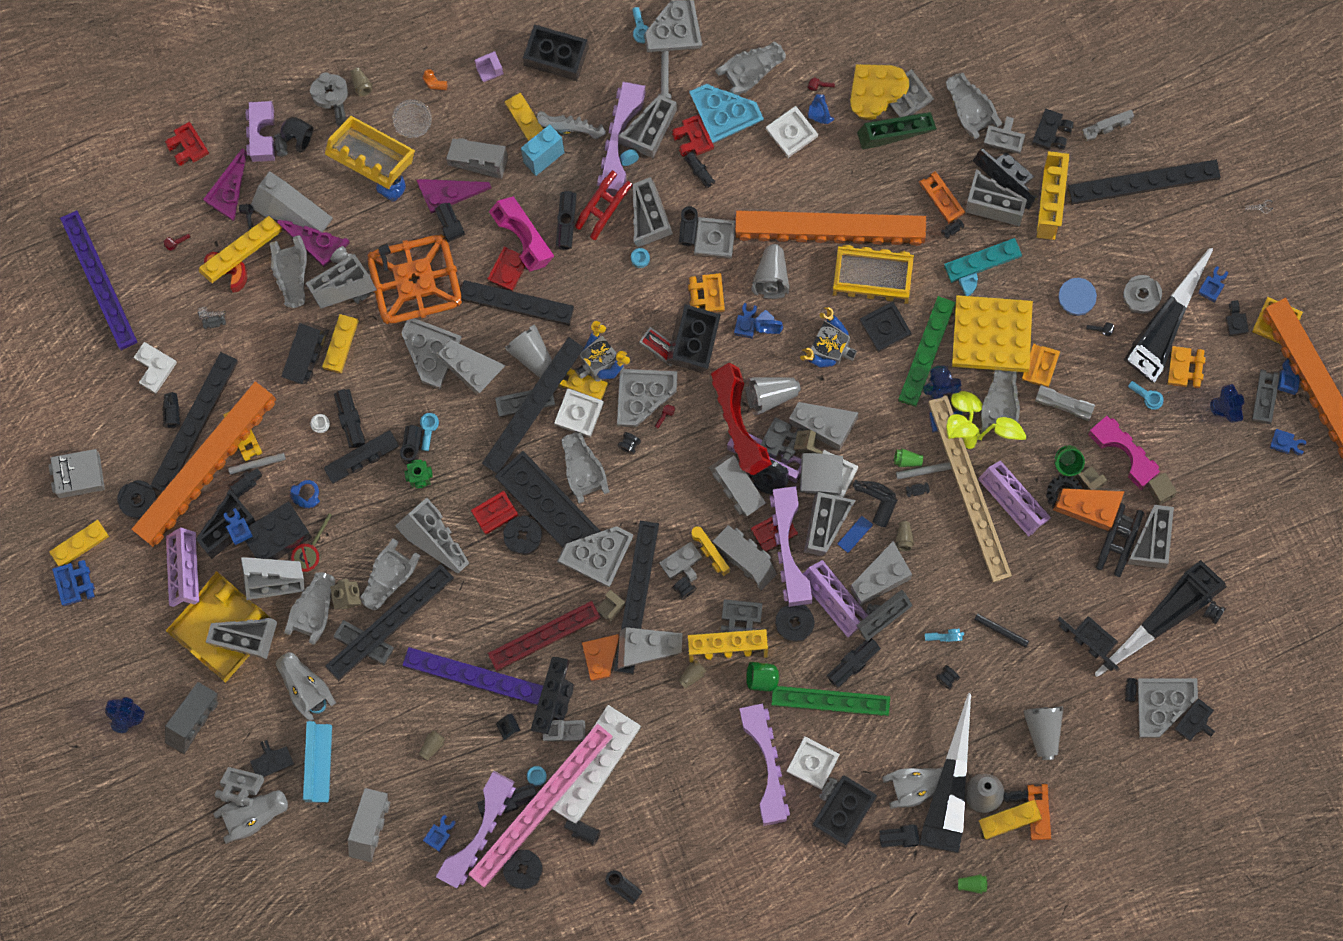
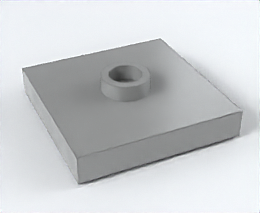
(714, 238)

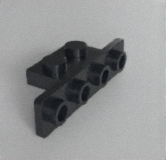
(1007, 173)
(360, 457)
(1093, 637)
(554, 696)

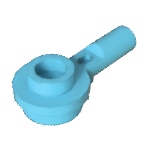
(640, 29)
(1153, 399)
(429, 423)
(952, 635)

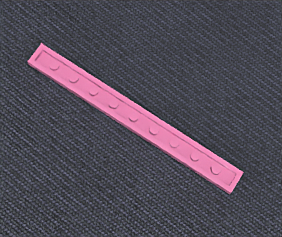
(540, 805)

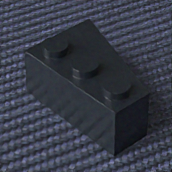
(304, 352)
(215, 535)

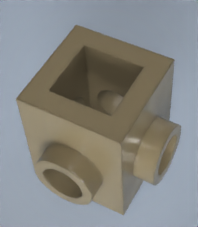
(345, 594)

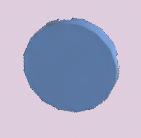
(1077, 296)

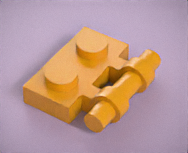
(713, 292)
(1179, 367)

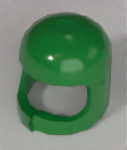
(1070, 456)
(764, 676)

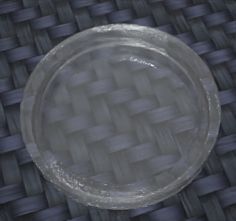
(412, 118)

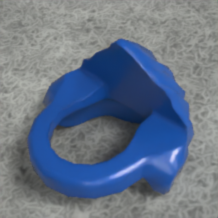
(819, 111)
(395, 190)
(767, 324)
(313, 501)

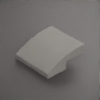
(915, 98)
(821, 473)

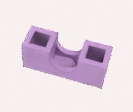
(260, 115)

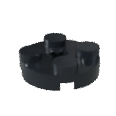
(779, 478)
(132, 490)
(522, 546)
(797, 633)
(534, 870)

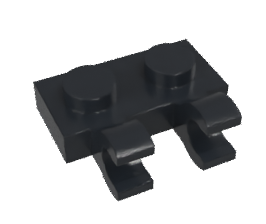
(1047, 129)

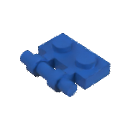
(67, 584)

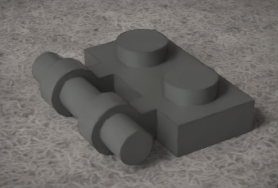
(776, 436)
(741, 612)

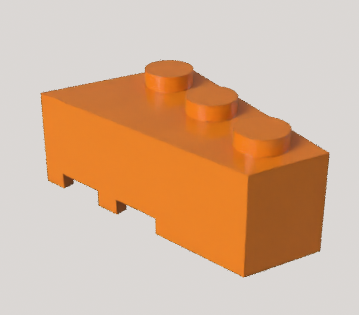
(1090, 506)

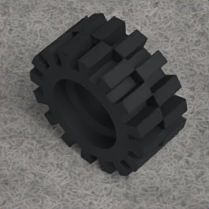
(1058, 482)

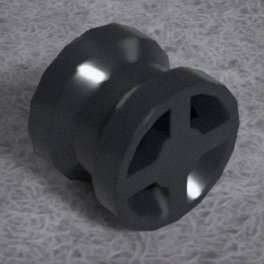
(629, 443)
(684, 588)
(1214, 612)
(947, 677)

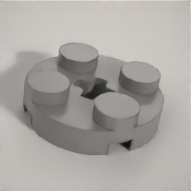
(325, 82)
(1149, 286)

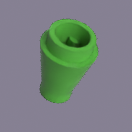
(906, 458)
(973, 884)

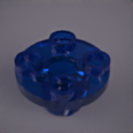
(941, 383)
(1228, 404)
(123, 714)

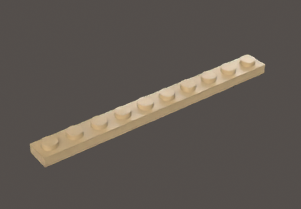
(971, 493)

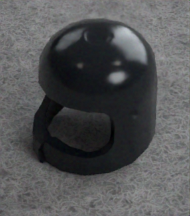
(299, 129)

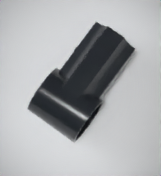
(450, 225)
(688, 227)
(411, 443)
(904, 836)
(624, 888)

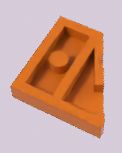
(600, 656)

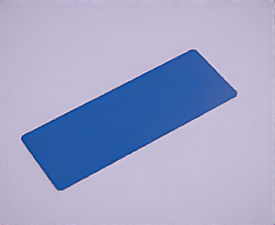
(855, 534)

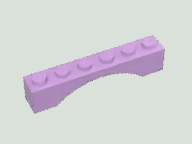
(629, 104)
(797, 585)
(755, 724)
(495, 793)

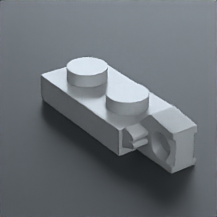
(1107, 125)

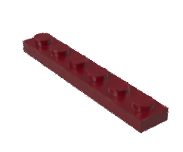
(544, 636)

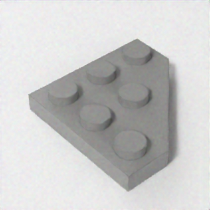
(674, 28)
(423, 344)
(642, 394)
(597, 554)
(1163, 702)

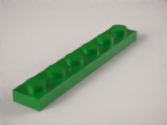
(926, 351)
(831, 701)

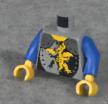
(830, 343)
(600, 358)

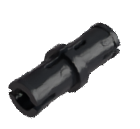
(699, 170)

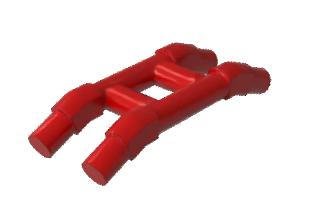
(614, 202)

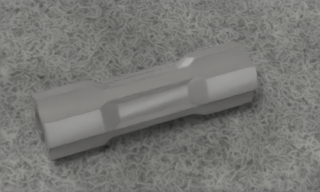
(1052, 398)

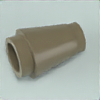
(361, 83)
(904, 537)
(692, 674)
(432, 744)

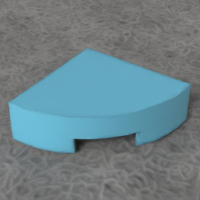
(968, 284)

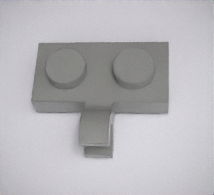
(1004, 138)
(681, 562)

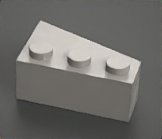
(478, 157)
(245, 637)

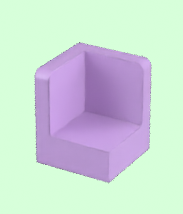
(488, 66)

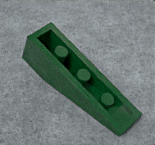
(895, 129)

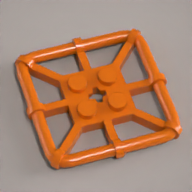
(425, 285)

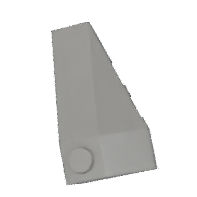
(283, 202)
(427, 531)

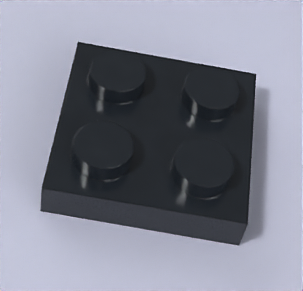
(885, 326)

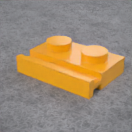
(1042, 365)

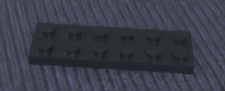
(545, 501)

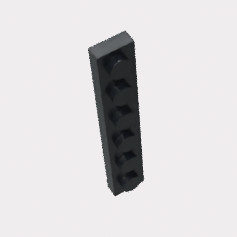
(517, 302)

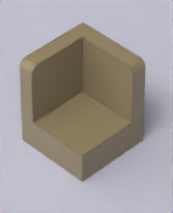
(806, 442)
(1091, 480)
(1161, 488)
(611, 606)

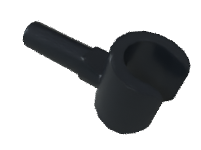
(247, 209)
(384, 250)
(1107, 330)

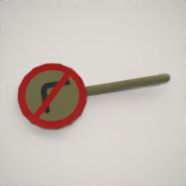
(307, 553)

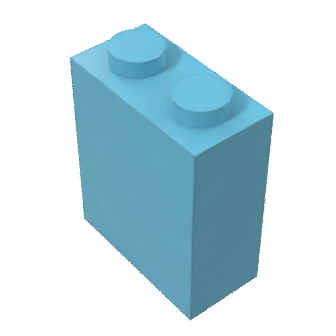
(542, 150)

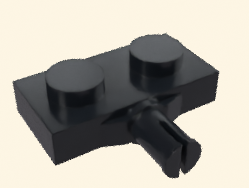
(1195, 721)
(272, 760)

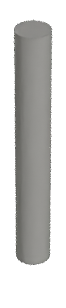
(256, 463)
(923, 470)

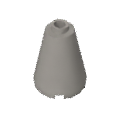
(771, 274)
(530, 351)
(770, 392)
(1045, 729)
(982, 799)

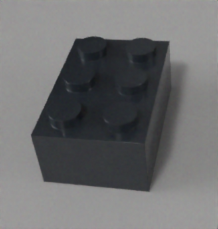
(555, 52)
(693, 338)
(277, 533)
(844, 811)

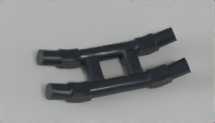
(1124, 551)

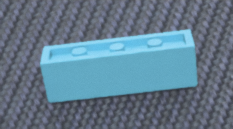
(317, 762)

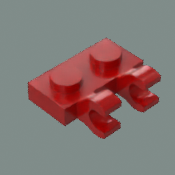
(697, 134)
(191, 143)

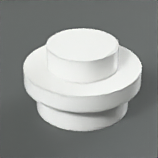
(320, 423)

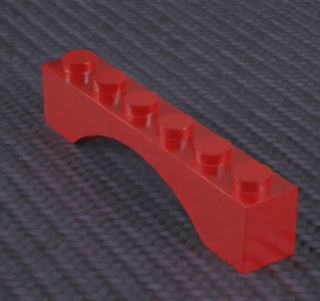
(729, 387)

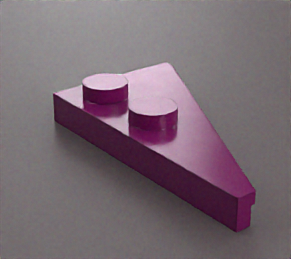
(226, 190)
(445, 191)
(317, 244)

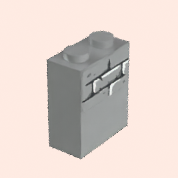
(76, 473)

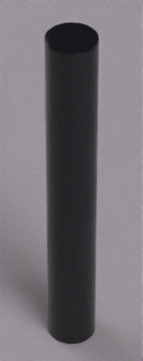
(1001, 630)

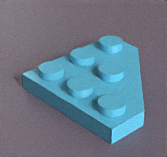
(724, 111)

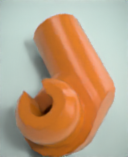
(432, 82)

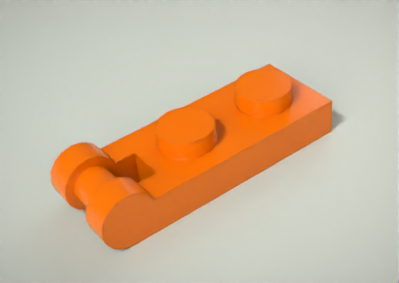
(942, 197)
(1040, 829)

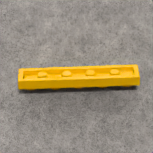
(240, 249)

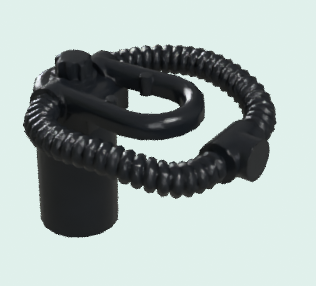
(882, 493)

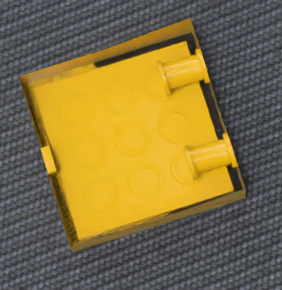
(217, 603)

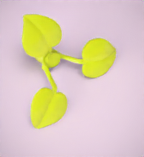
(960, 427)

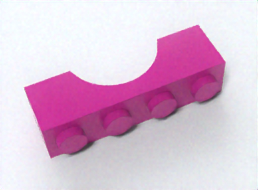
(510, 215)
(1109, 434)

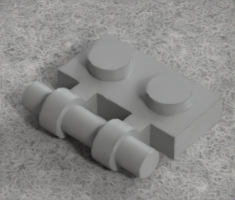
(241, 781)

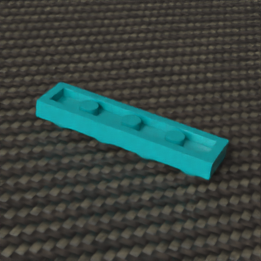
(983, 260)

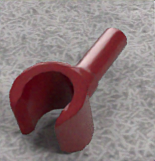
(815, 82)
(171, 244)
(667, 410)

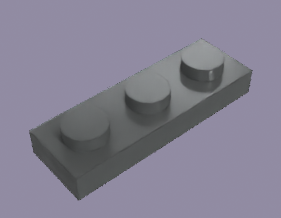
(510, 404)
(884, 615)
(347, 633)

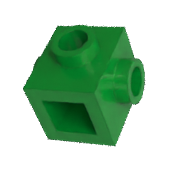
(422, 479)

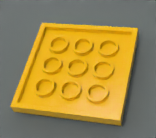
(992, 333)

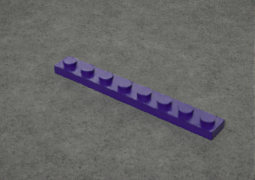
(99, 280)
(472, 676)

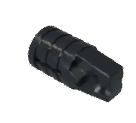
(171, 411)
(245, 482)
(583, 832)

